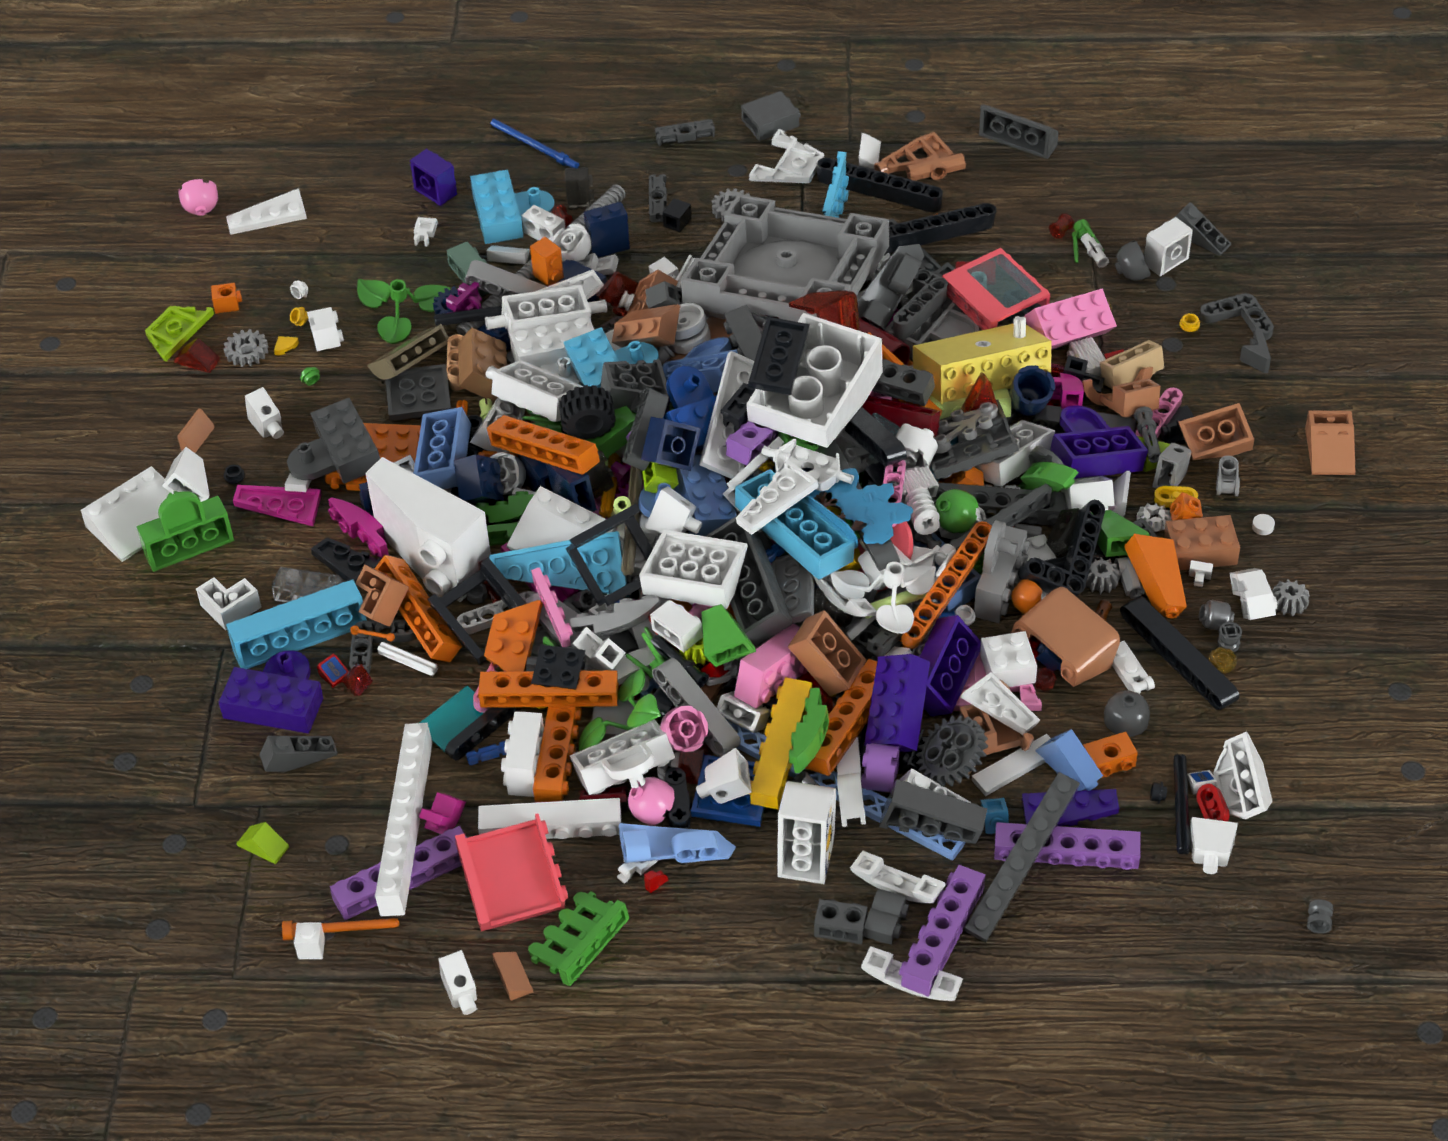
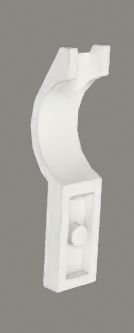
(850, 785)

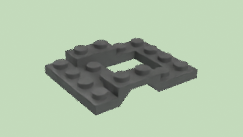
(981, 450)

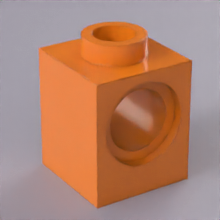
(225, 297)

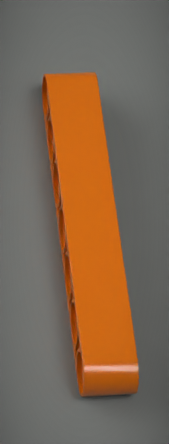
(953, 577)

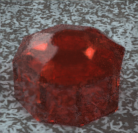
(1045, 679)

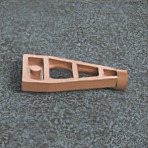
(929, 143)

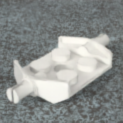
(825, 468)

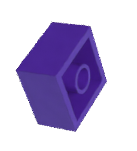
(433, 177)

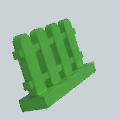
(592, 938)

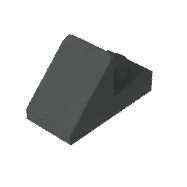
(1256, 353)

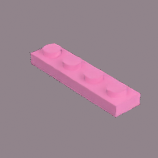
(549, 602)

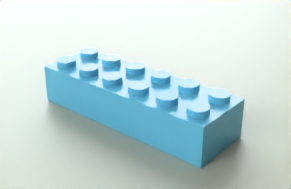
(802, 531)
(296, 624)

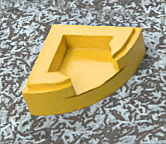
(285, 344)

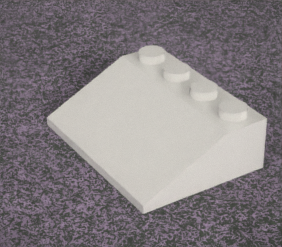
(118, 513)
(551, 520)
(693, 568)

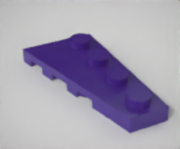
(1083, 806)

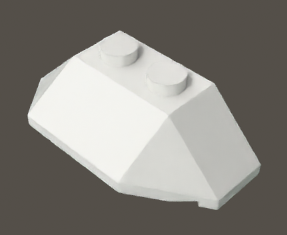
(1242, 778)

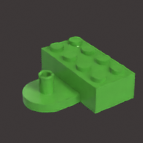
(184, 529)

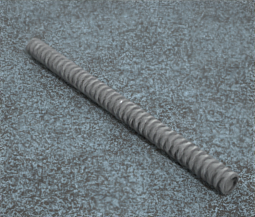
(613, 195)

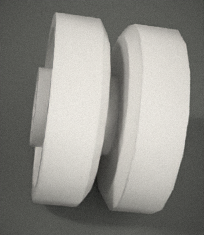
(691, 328)

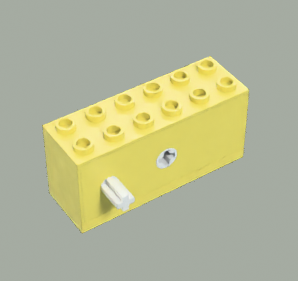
(993, 351)

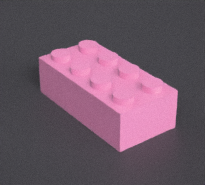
(1073, 318)
(767, 668)

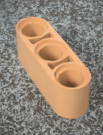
(453, 362)

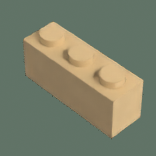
(1127, 364)

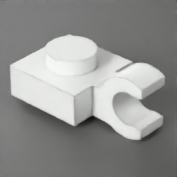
(627, 869)

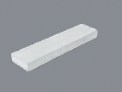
(1009, 768)

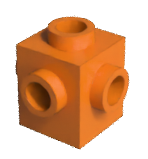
(1185, 507)

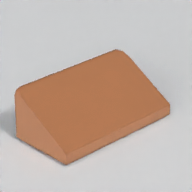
(195, 431)
(512, 974)

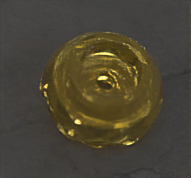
(1223, 659)

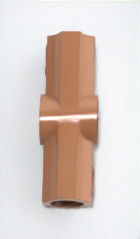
(935, 167)

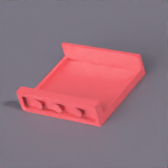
(511, 873)

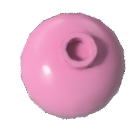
(198, 197)
(685, 728)
(651, 800)

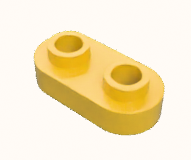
(1167, 494)

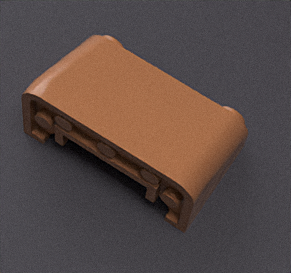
(1073, 634)

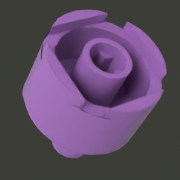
(880, 766)

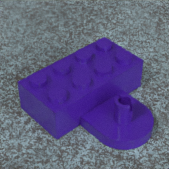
(1094, 446)
(276, 697)

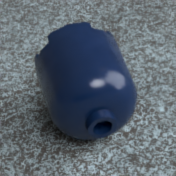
(1031, 390)

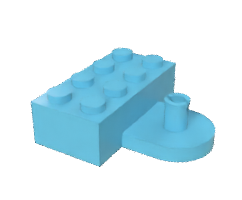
(501, 208)
(593, 349)

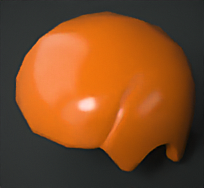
(1026, 595)

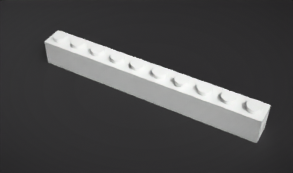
(404, 820)

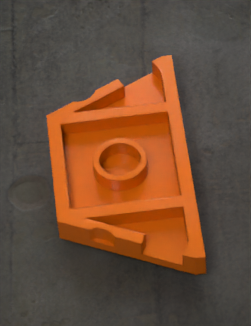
(513, 636)

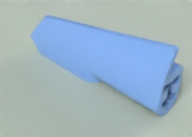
(659, 843)

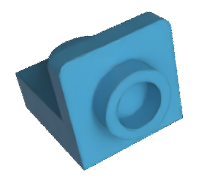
(996, 812)

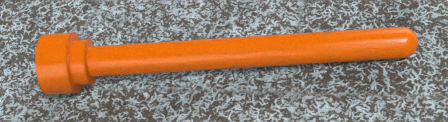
(289, 927)

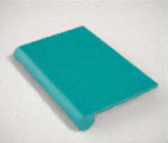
(452, 717)

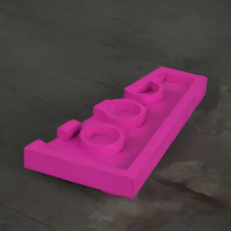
(277, 502)

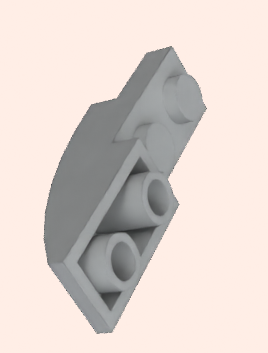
(625, 616)

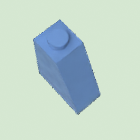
(1068, 756)

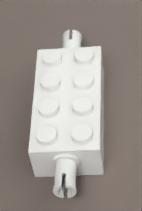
(544, 308)
(530, 388)

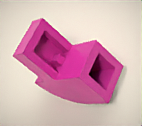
(1068, 390)
(443, 814)

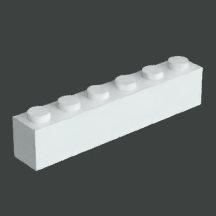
(562, 818)

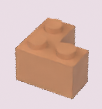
(383, 595)

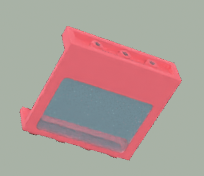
(993, 289)

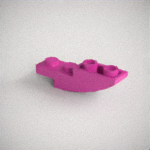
(359, 524)

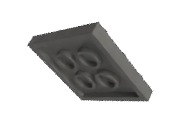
(418, 392)

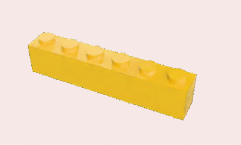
(774, 766)

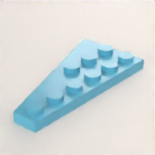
(837, 190)
(601, 556)

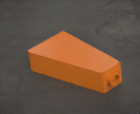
(1158, 572)

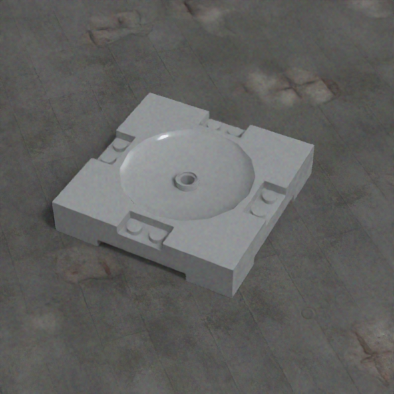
(779, 255)

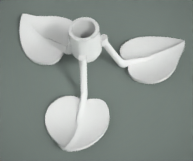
(894, 618)

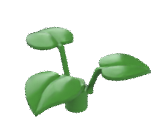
(375, 292)
(644, 711)

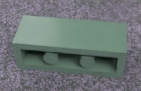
(460, 259)

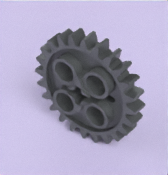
(952, 750)

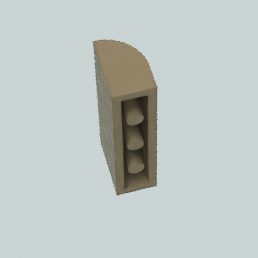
(409, 353)

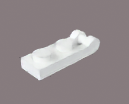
(1131, 670)

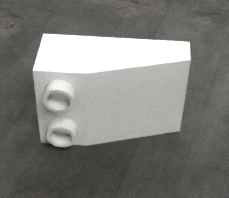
(830, 384)
(428, 526)

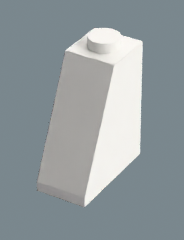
(187, 474)

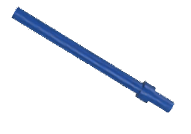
(561, 157)

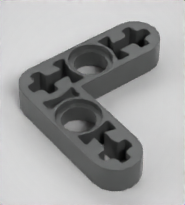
(1241, 305)
(367, 640)

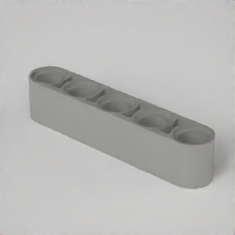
(499, 281)
(685, 692)

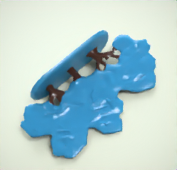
(863, 506)

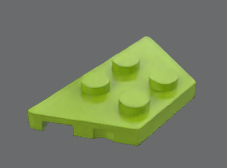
(175, 328)

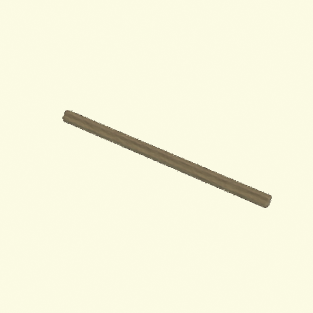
(629, 543)

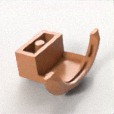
(1127, 396)
(999, 735)

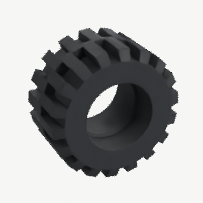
(587, 412)

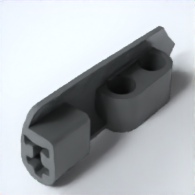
(890, 285)

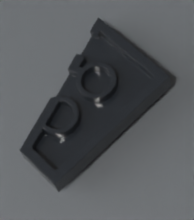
(342, 559)

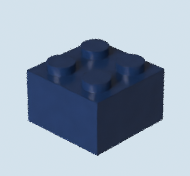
(670, 443)
(479, 479)

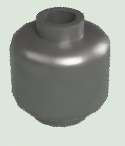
(1215, 613)

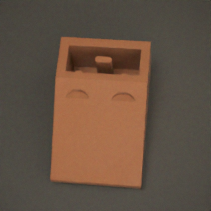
(1331, 442)

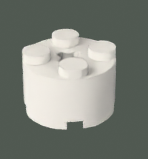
(918, 444)

